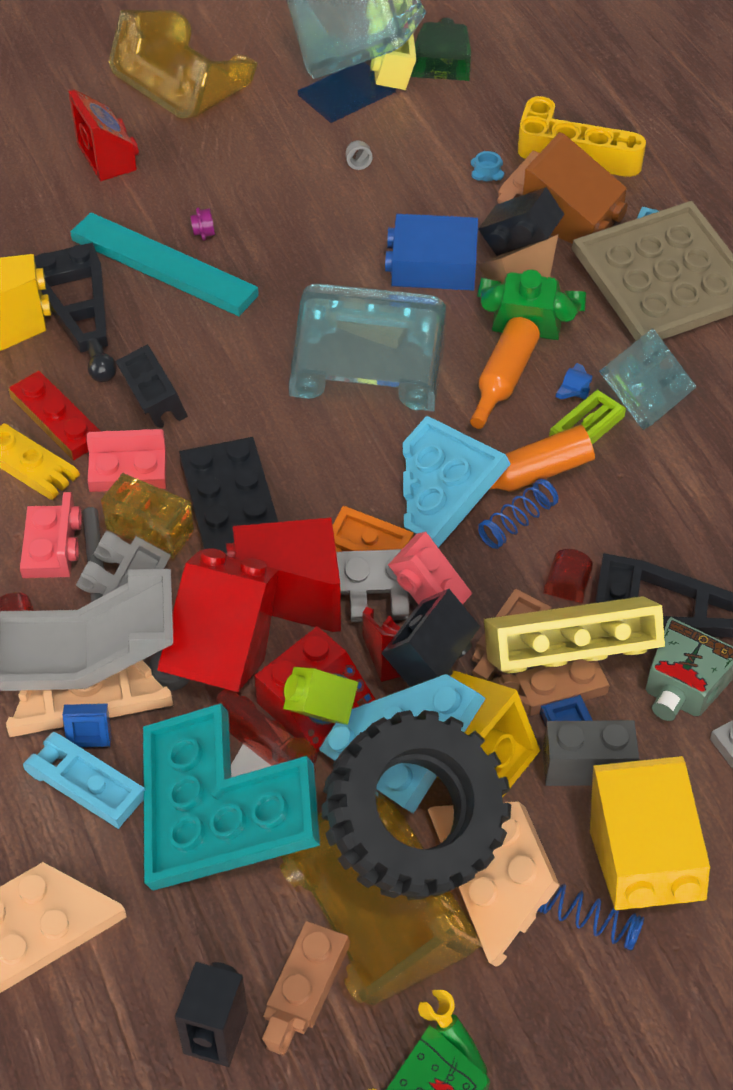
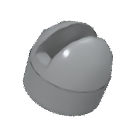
(363, 156)

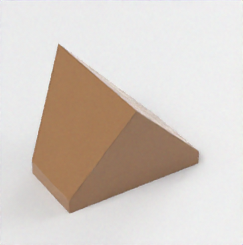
(534, 256)

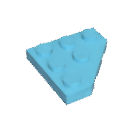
(445, 477)
(405, 781)

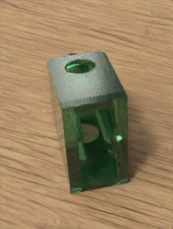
(443, 51)

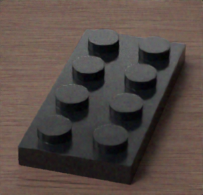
(226, 489)

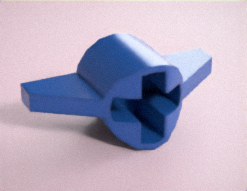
(575, 383)

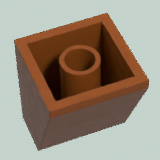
(580, 187)

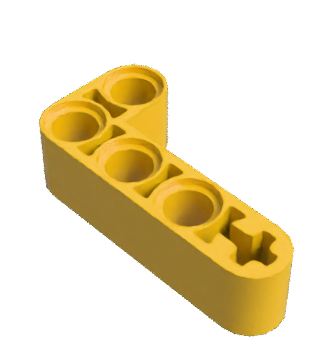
(614, 149)

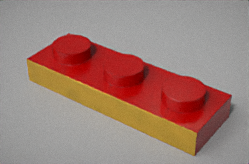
(53, 413)

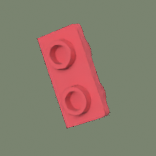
(128, 452)
(50, 539)
(426, 571)

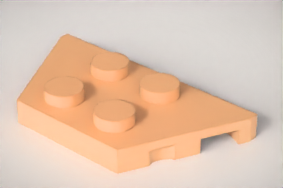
(125, 692)
(511, 887)
(46, 918)

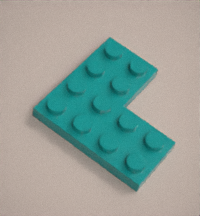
(213, 822)

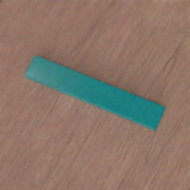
(165, 264)

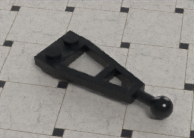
(69, 266)
(621, 580)

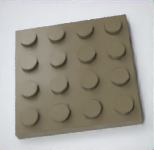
(661, 271)

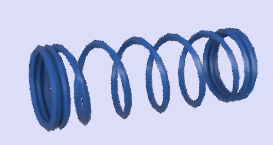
(495, 528)
(634, 930)

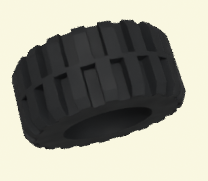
(465, 773)

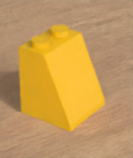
(21, 300)
(503, 726)
(648, 833)

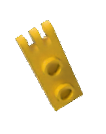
(34, 463)

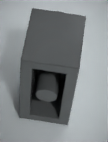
(576, 746)

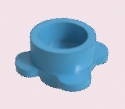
(487, 166)

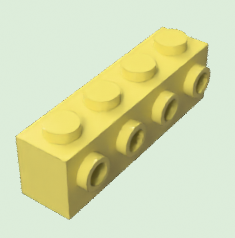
(395, 67)
(574, 634)

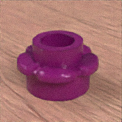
(203, 223)

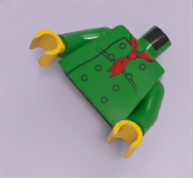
(444, 1055)

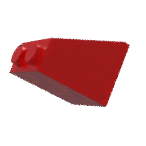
(307, 568)
(220, 620)

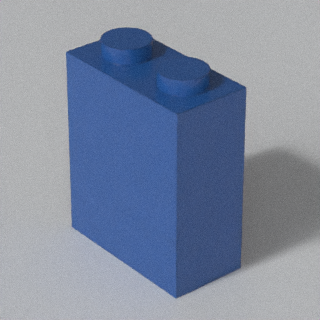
(432, 252)

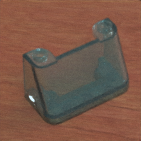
(351, 31)
(369, 340)

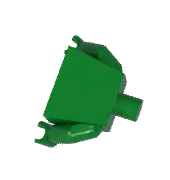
(532, 298)

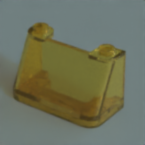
(156, 59)
(390, 938)

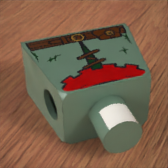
(688, 671)

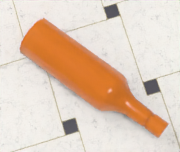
(505, 366)
(546, 458)

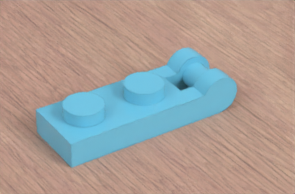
(85, 779)

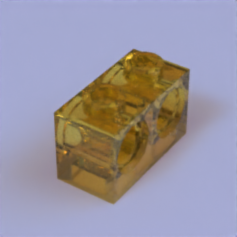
(149, 513)

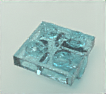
(647, 379)

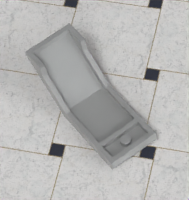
(88, 643)

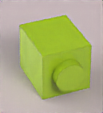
(320, 695)

